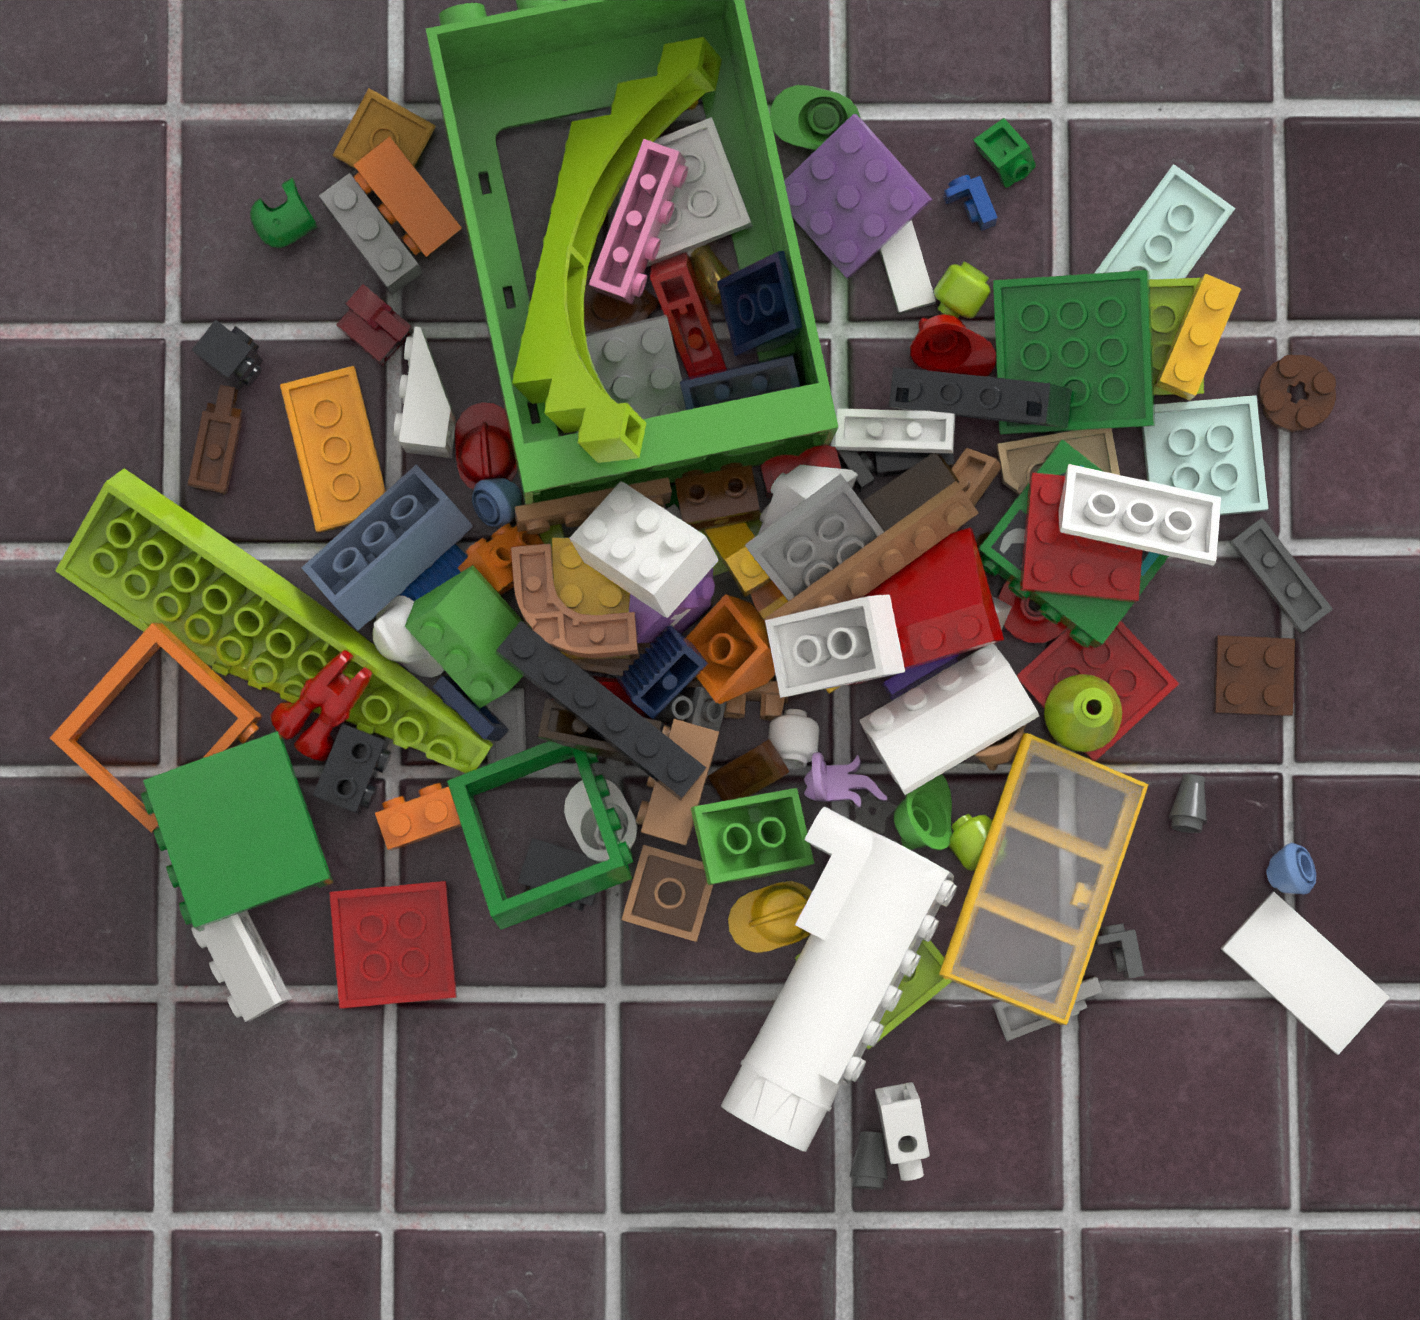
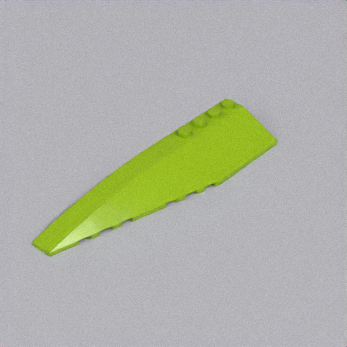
(245, 619)

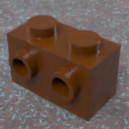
(718, 497)

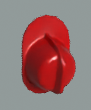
(950, 347)
(484, 445)

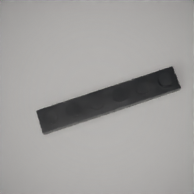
(600, 710)

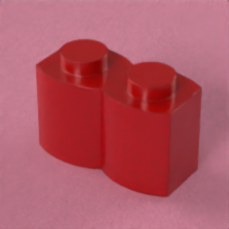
(816, 456)

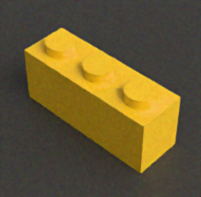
(1197, 337)

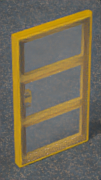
(1044, 879)

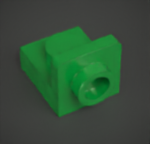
(1006, 152)

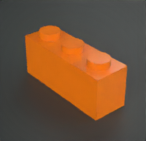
(406, 198)

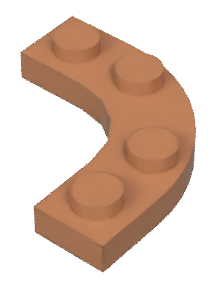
(560, 626)

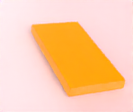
(333, 446)

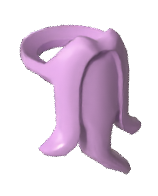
(837, 782)

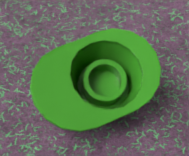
(809, 115)
(925, 816)

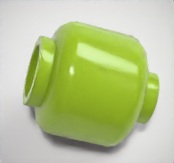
(962, 290)
(969, 839)

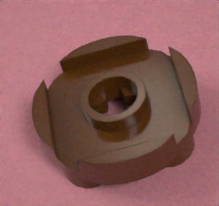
(1317, 384)

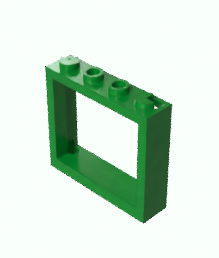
(558, 892)

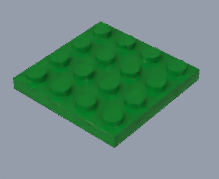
(1083, 337)

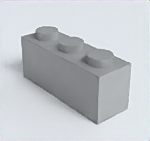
(370, 234)

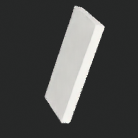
(1305, 973)

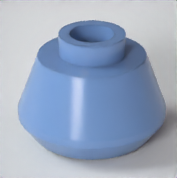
(496, 501)
(1292, 870)

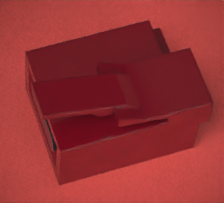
(374, 325)

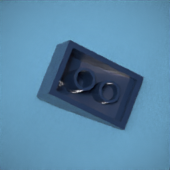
(760, 306)

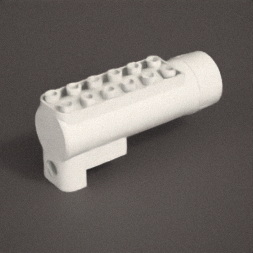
(864, 937)

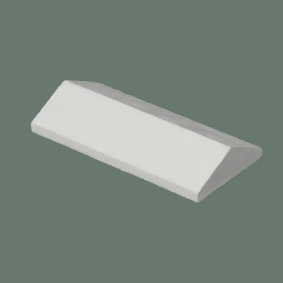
(1140, 514)

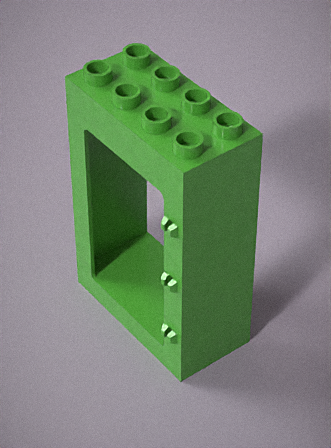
(566, 62)

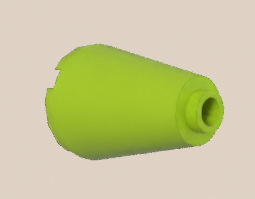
(1069, 719)

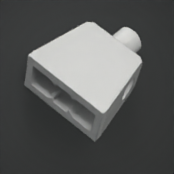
(900, 1117)

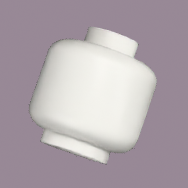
(794, 737)

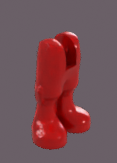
(334, 695)

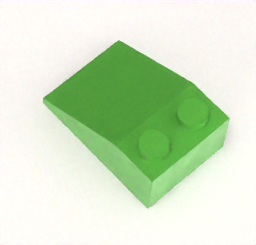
(752, 836)

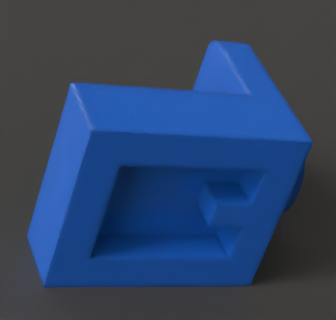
(978, 204)

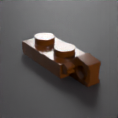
(216, 443)

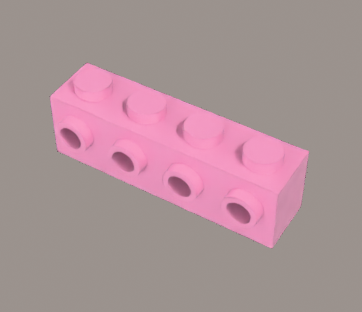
(638, 221)

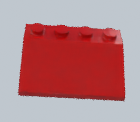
(942, 602)

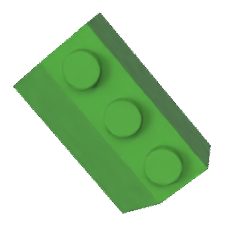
(462, 629)

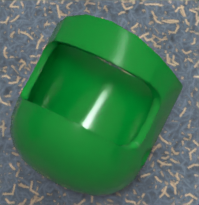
(285, 223)

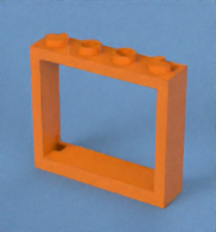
(116, 680)

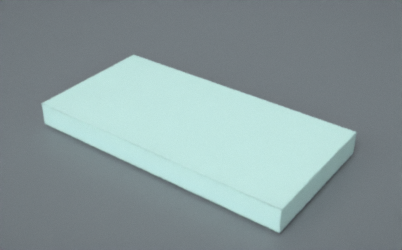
(1169, 229)

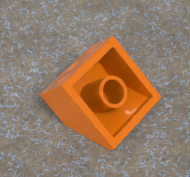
(735, 647)

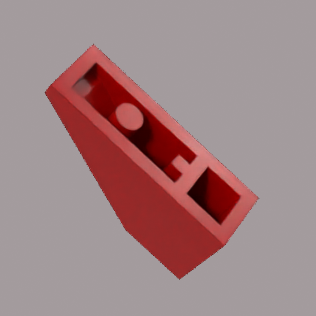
(687, 314)

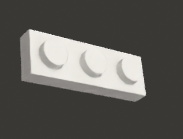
(895, 431)

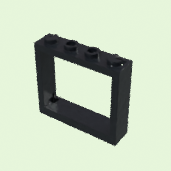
(981, 397)

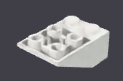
(427, 415)

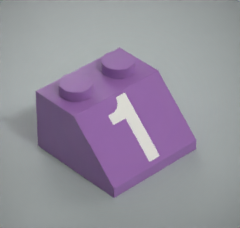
(651, 623)

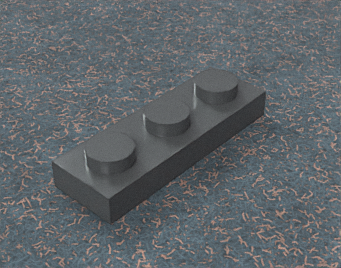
(1281, 575)

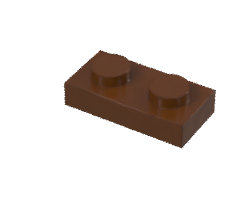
(749, 772)

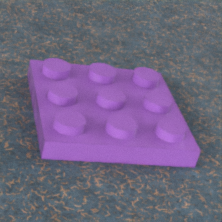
(853, 196)

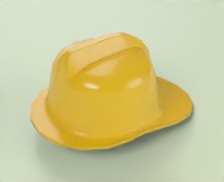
(768, 917)

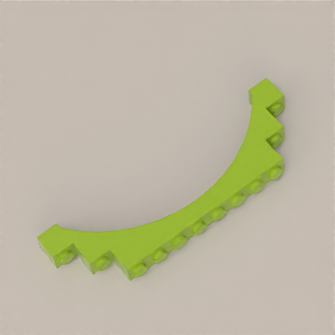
(596, 162)

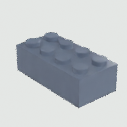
(387, 547)

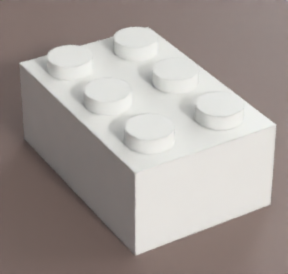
(644, 549)

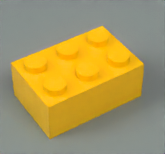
(584, 587)

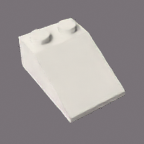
(835, 645)

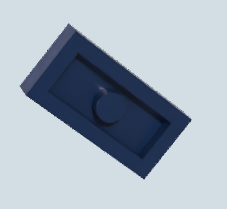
(479, 719)

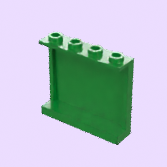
(235, 831)

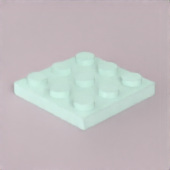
(1210, 451)

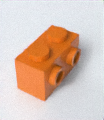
(494, 557)
(419, 818)

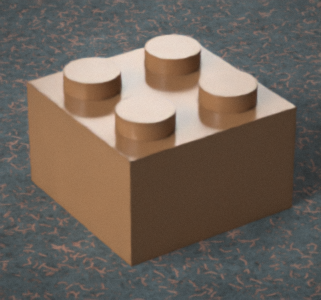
(668, 894)

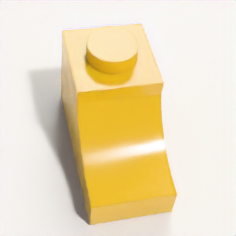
(730, 545)

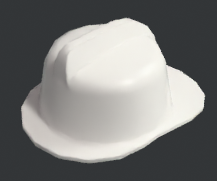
(398, 644)
(584, 824)

